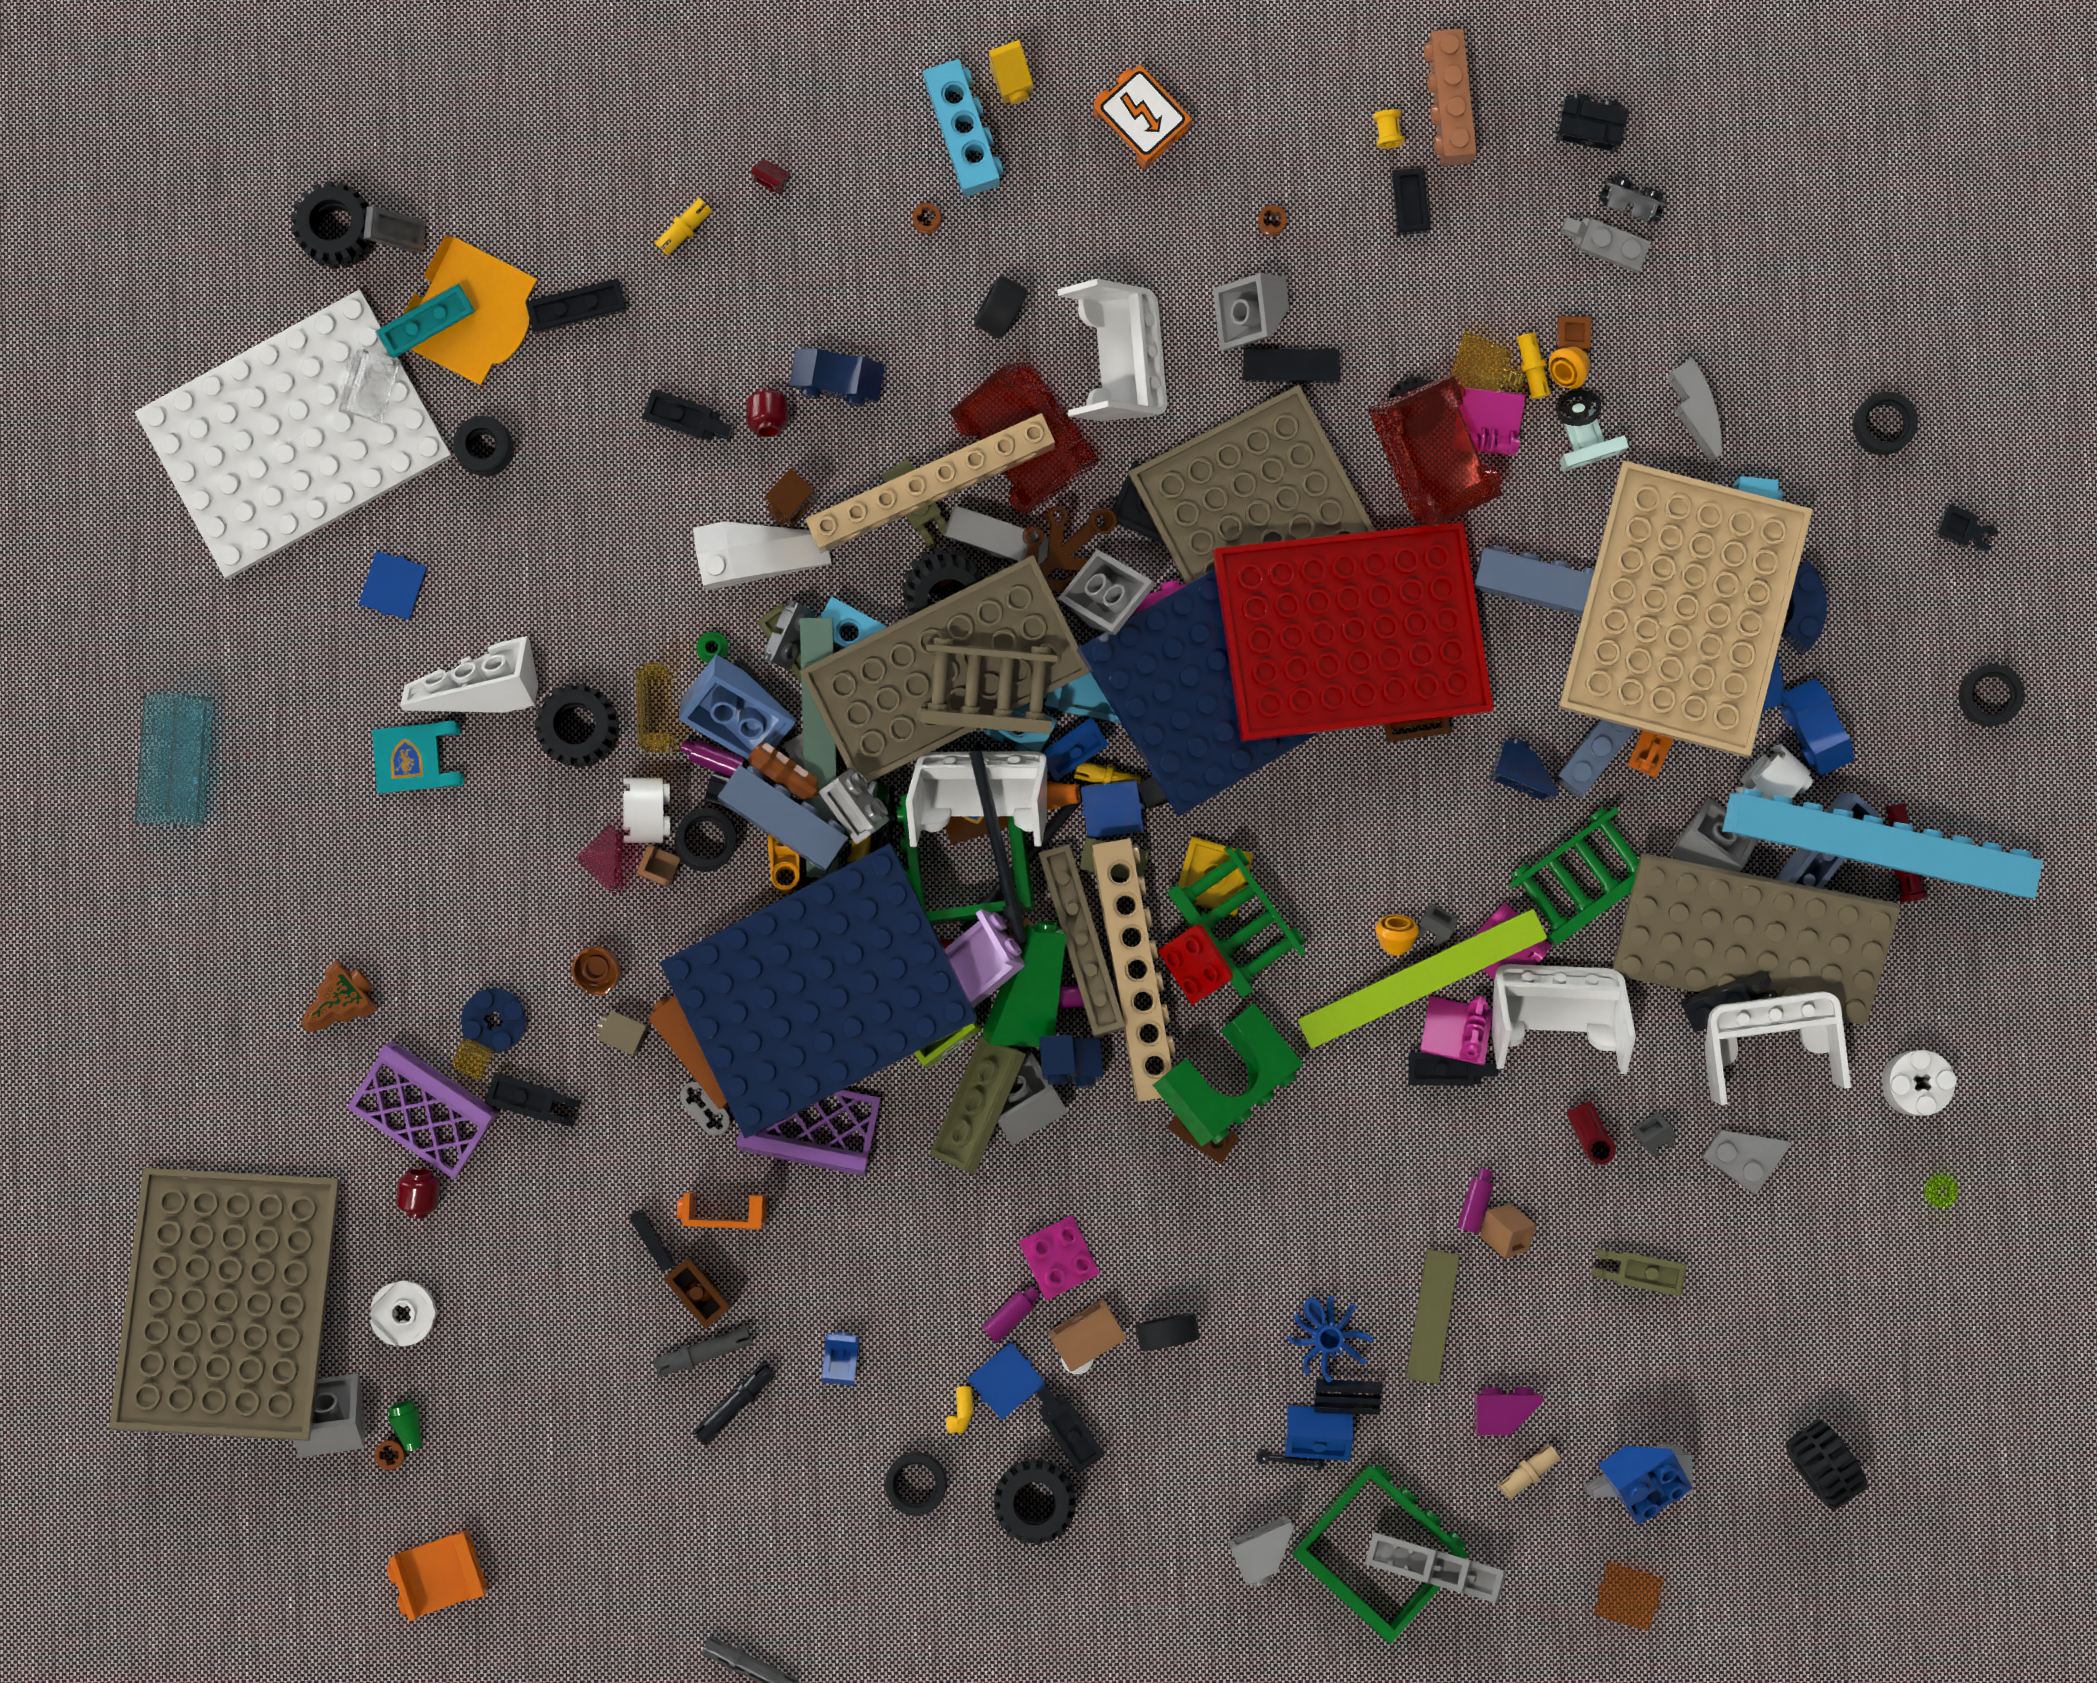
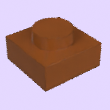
(1574, 332)

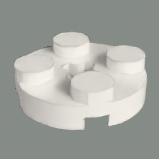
(384, 1311)

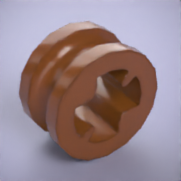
(935, 222)
(1270, 230)
(384, 1462)

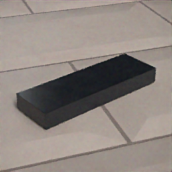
(576, 306)
(1291, 365)

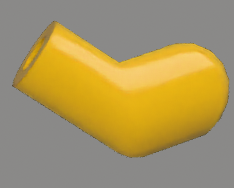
(964, 1411)

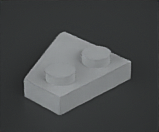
(1745, 1157)

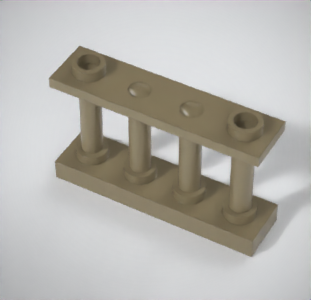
(1002, 715)

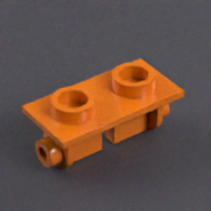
(1650, 753)

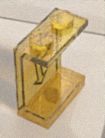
(648, 741)

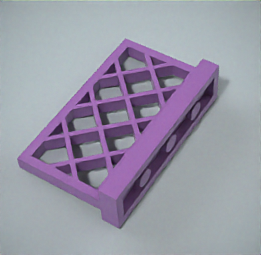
(432, 1083)
(811, 1152)

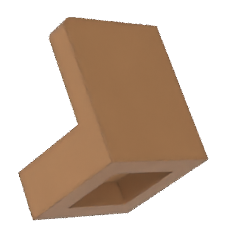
(658, 866)
(1507, 1230)

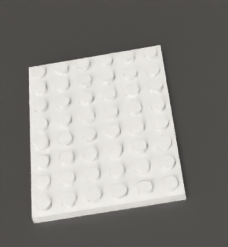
(269, 452)

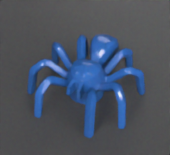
(1327, 1337)

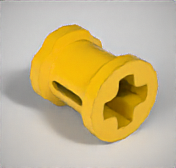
(1389, 129)

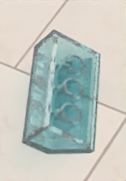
(173, 759)

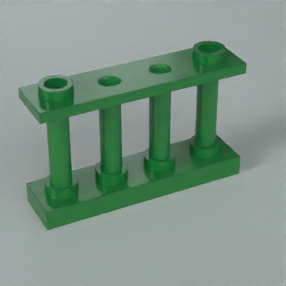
(1186, 897)
(1586, 907)

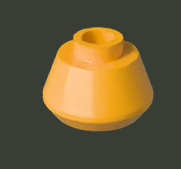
(1569, 367)
(1396, 933)

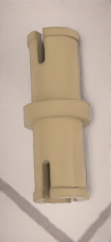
(1529, 1471)

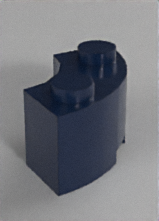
(836, 376)
(1805, 610)
(1071, 1060)

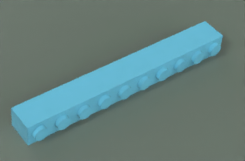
(1882, 845)

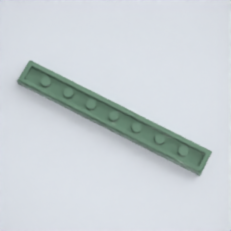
(818, 744)

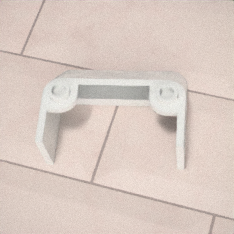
(1127, 348)
(947, 787)
(1562, 1001)
(1814, 1013)

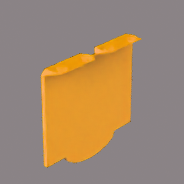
(499, 304)

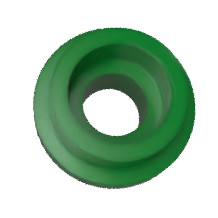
(705, 639)

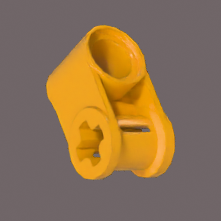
(782, 859)

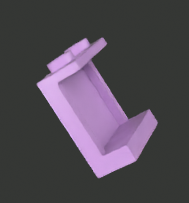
(984, 957)

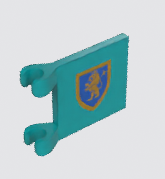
(409, 758)

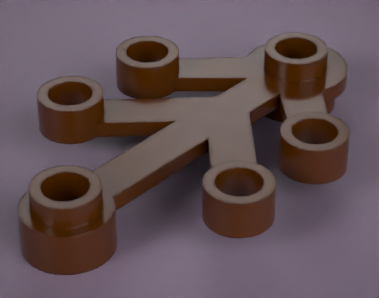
(1059, 555)

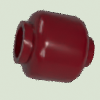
(767, 412)
(418, 1193)

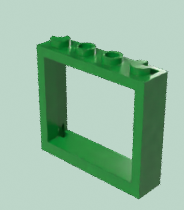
(1020, 866)
(1405, 1499)

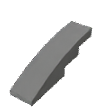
(1435, 1567)

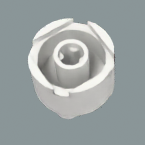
(1777, 775)
(645, 810)
(1936, 1077)

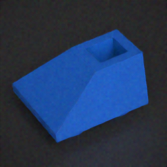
(1645, 1479)

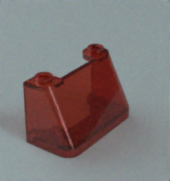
(1013, 397)
(1434, 452)

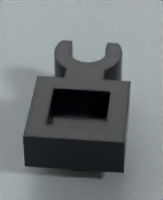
(1960, 527)

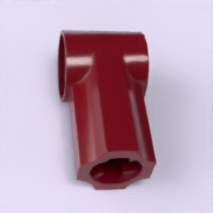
(1589, 1130)

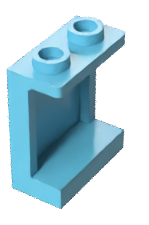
(1081, 699)

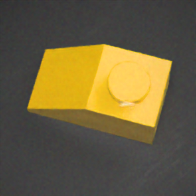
(1011, 73)

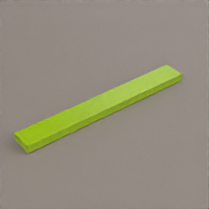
(1422, 978)

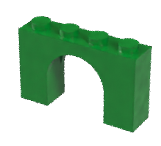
(1268, 1064)

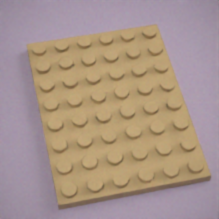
(1685, 609)

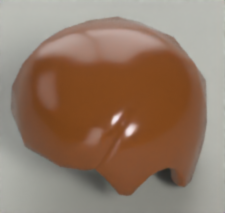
(596, 970)

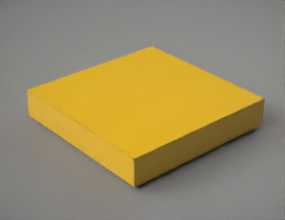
(1199, 861)

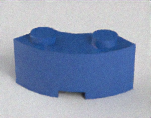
(1817, 727)

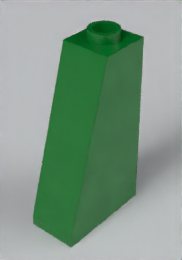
(1030, 998)

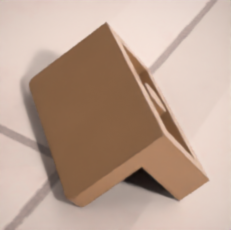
(1086, 1335)

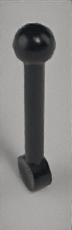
(1263, 1457)

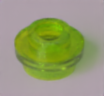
(1931, 1191)

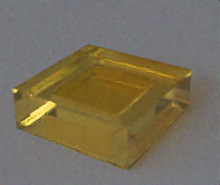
(472, 1058)

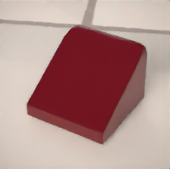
(770, 176)

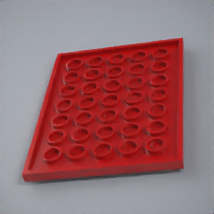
(1352, 631)

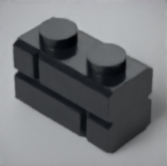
(1591, 122)

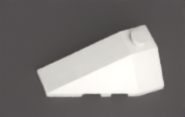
(749, 552)
(492, 683)

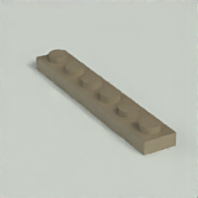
(1081, 941)

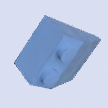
(733, 709)

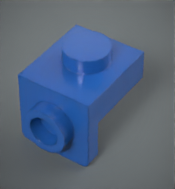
(840, 1358)

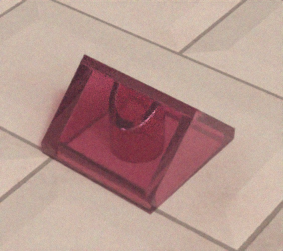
(604, 858)

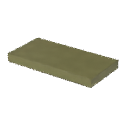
(977, 1105)

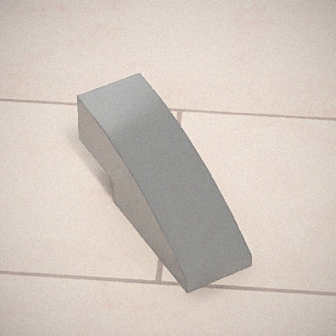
(1698, 408)
(991, 535)

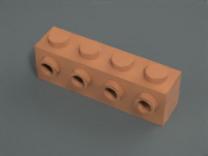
(1451, 97)

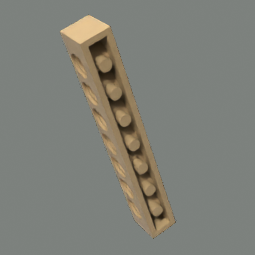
(930, 483)
(1104, 858)

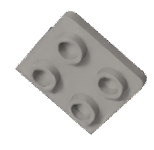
(854, 805)

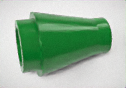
(406, 1424)

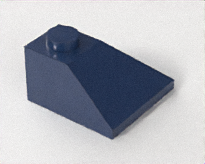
(1522, 771)

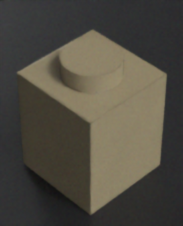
(621, 1032)

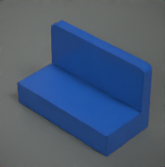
(1074, 749)
(1318, 1434)

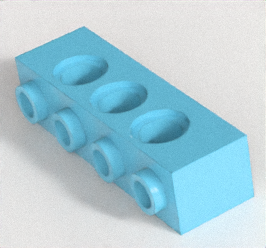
(971, 176)

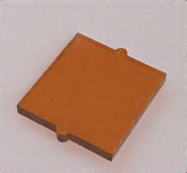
(1628, 1596)

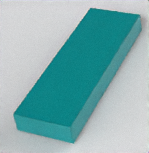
(425, 321)

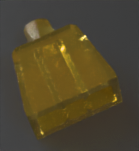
(1484, 365)

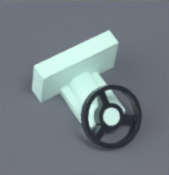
(1585, 432)

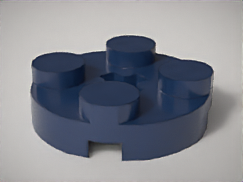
(510, 1012)

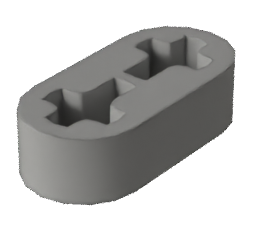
(699, 1113)

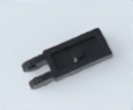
(1699, 1006)
(528, 1099)

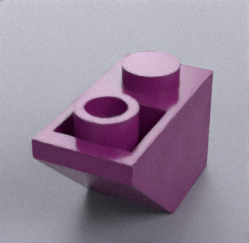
(1503, 1412)

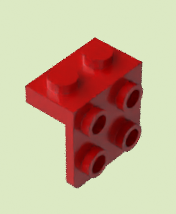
(1196, 963)

